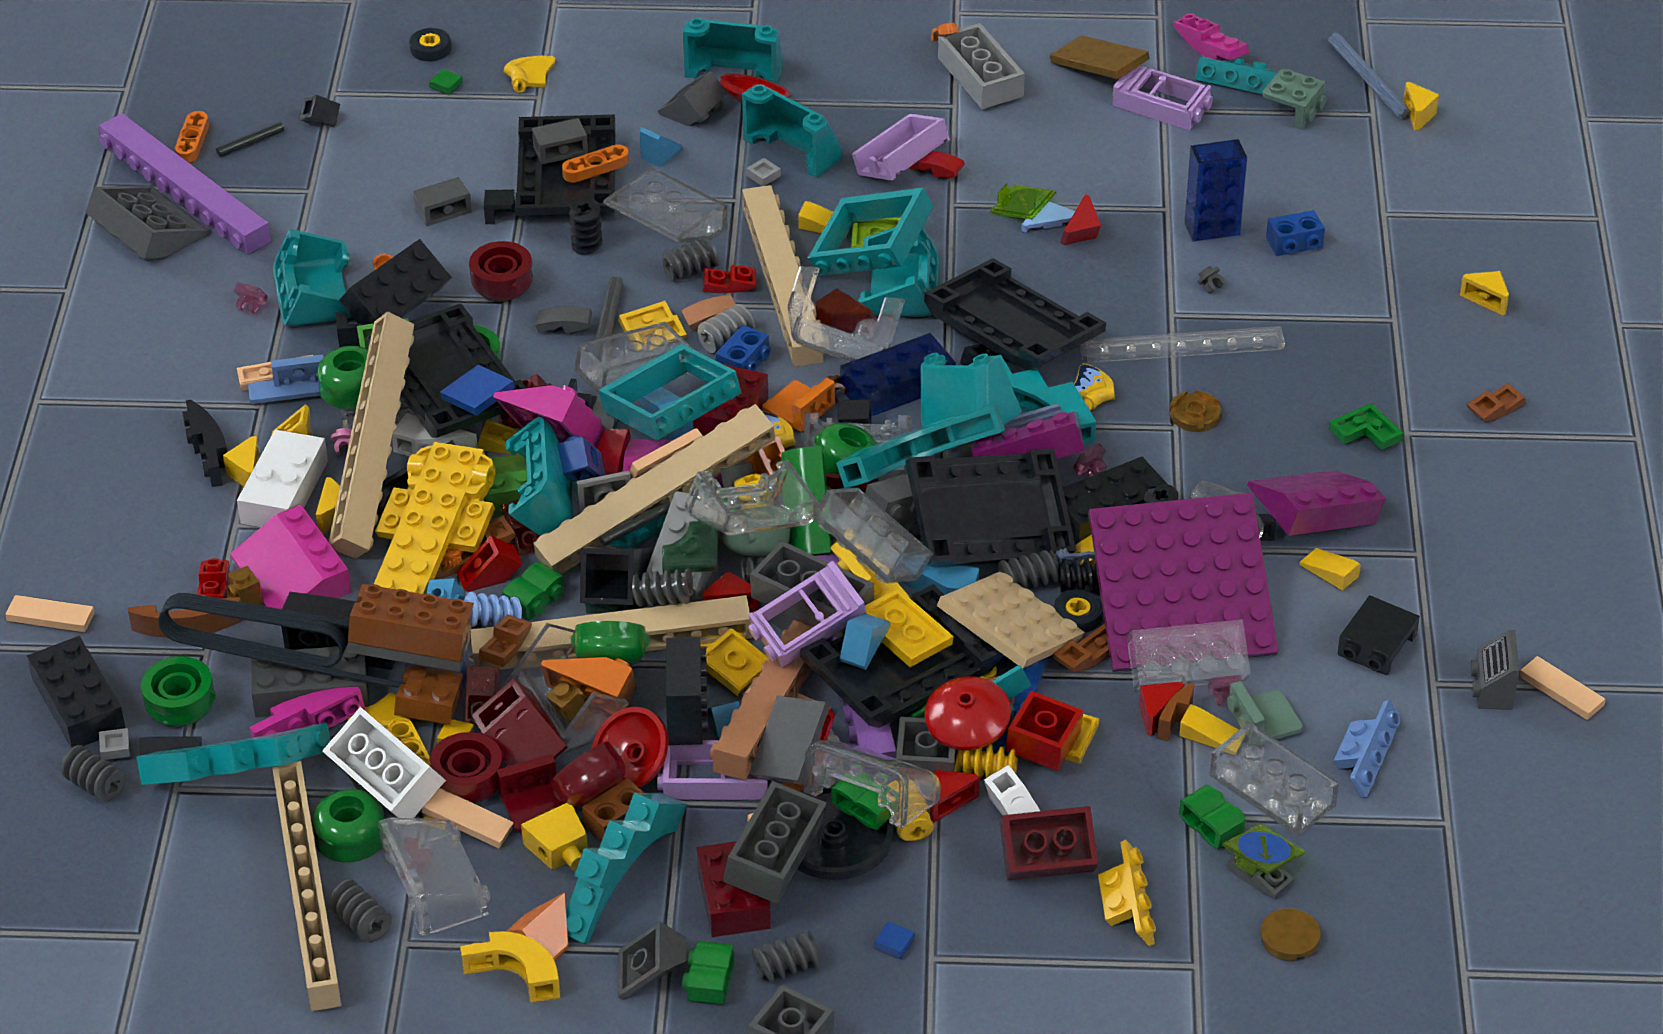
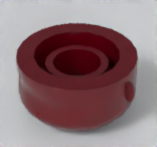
(501, 270)
(471, 754)
(589, 775)

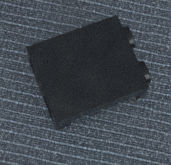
(1377, 634)

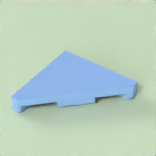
(1049, 217)

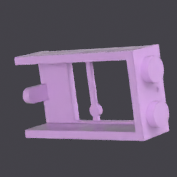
(1128, 97)
(900, 146)
(837, 591)
(704, 788)

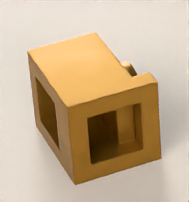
(244, 585)
(566, 700)

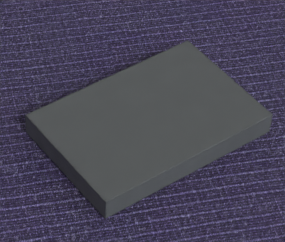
(788, 733)

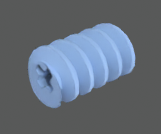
(492, 608)

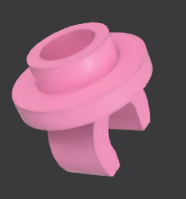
(341, 438)

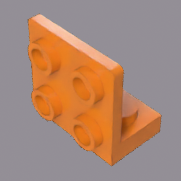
(799, 399)

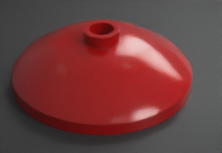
(737, 84)
(970, 723)
(635, 732)

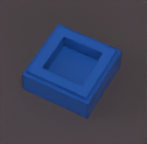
(894, 940)

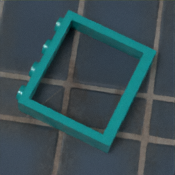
(910, 204)
(629, 388)

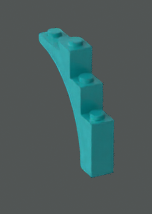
(1034, 394)
(928, 440)
(233, 756)
(603, 867)

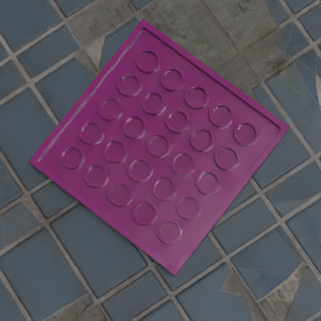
(1181, 568)

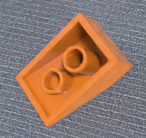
(592, 675)

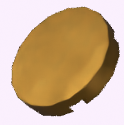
(1195, 411)
(1290, 934)

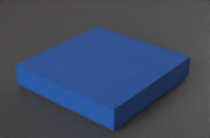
(476, 389)

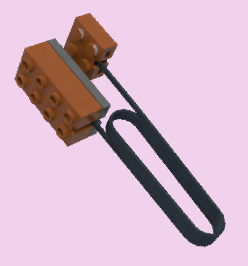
(381, 625)

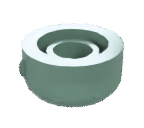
(756, 543)

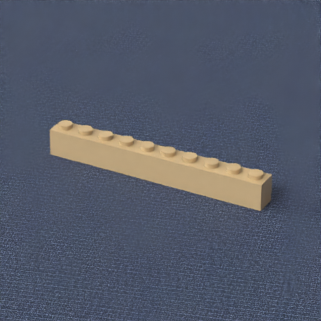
(777, 262)
(371, 436)
(719, 449)
(660, 623)
(306, 887)

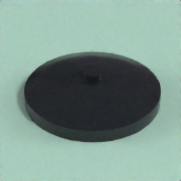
(844, 844)

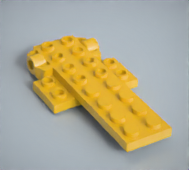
(435, 513)

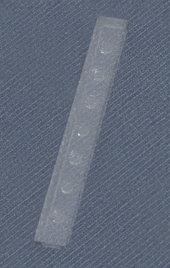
(1182, 344)

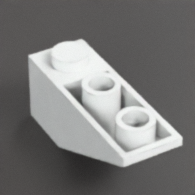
(412, 436)
(1009, 793)

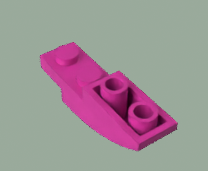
(1207, 39)
(324, 706)

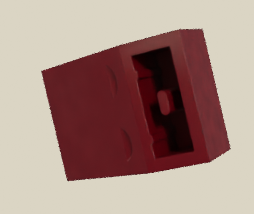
(519, 725)

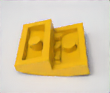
(651, 315)

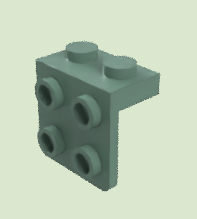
(1297, 91)
(1266, 711)

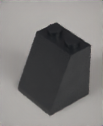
(609, 573)

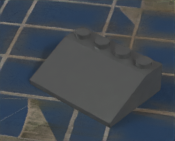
(144, 220)

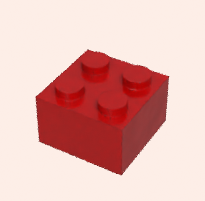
(1044, 730)

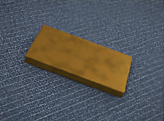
(1099, 57)

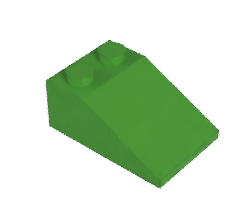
(510, 475)

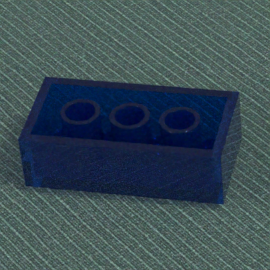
(1215, 190)
(890, 375)

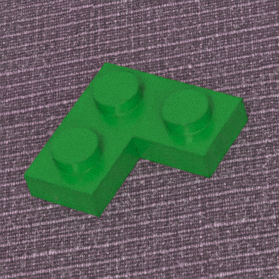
(1367, 422)

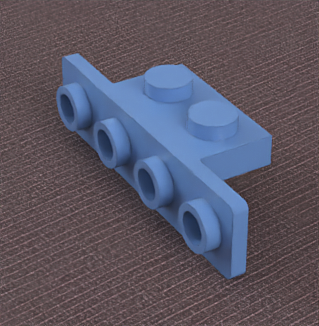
(291, 380)
(1366, 747)

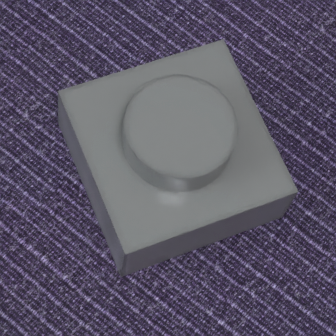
(763, 172)
(114, 744)

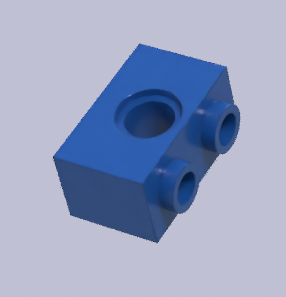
(580, 459)

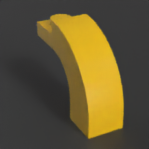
(519, 955)

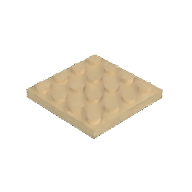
(1010, 619)

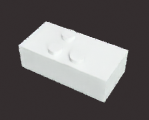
(282, 476)
(383, 765)

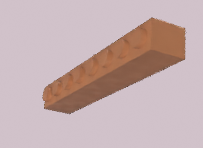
(741, 738)

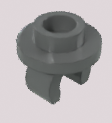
(1208, 276)

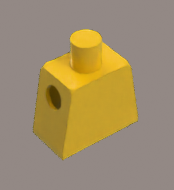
(556, 837)

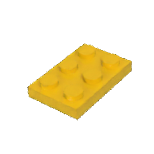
(912, 631)

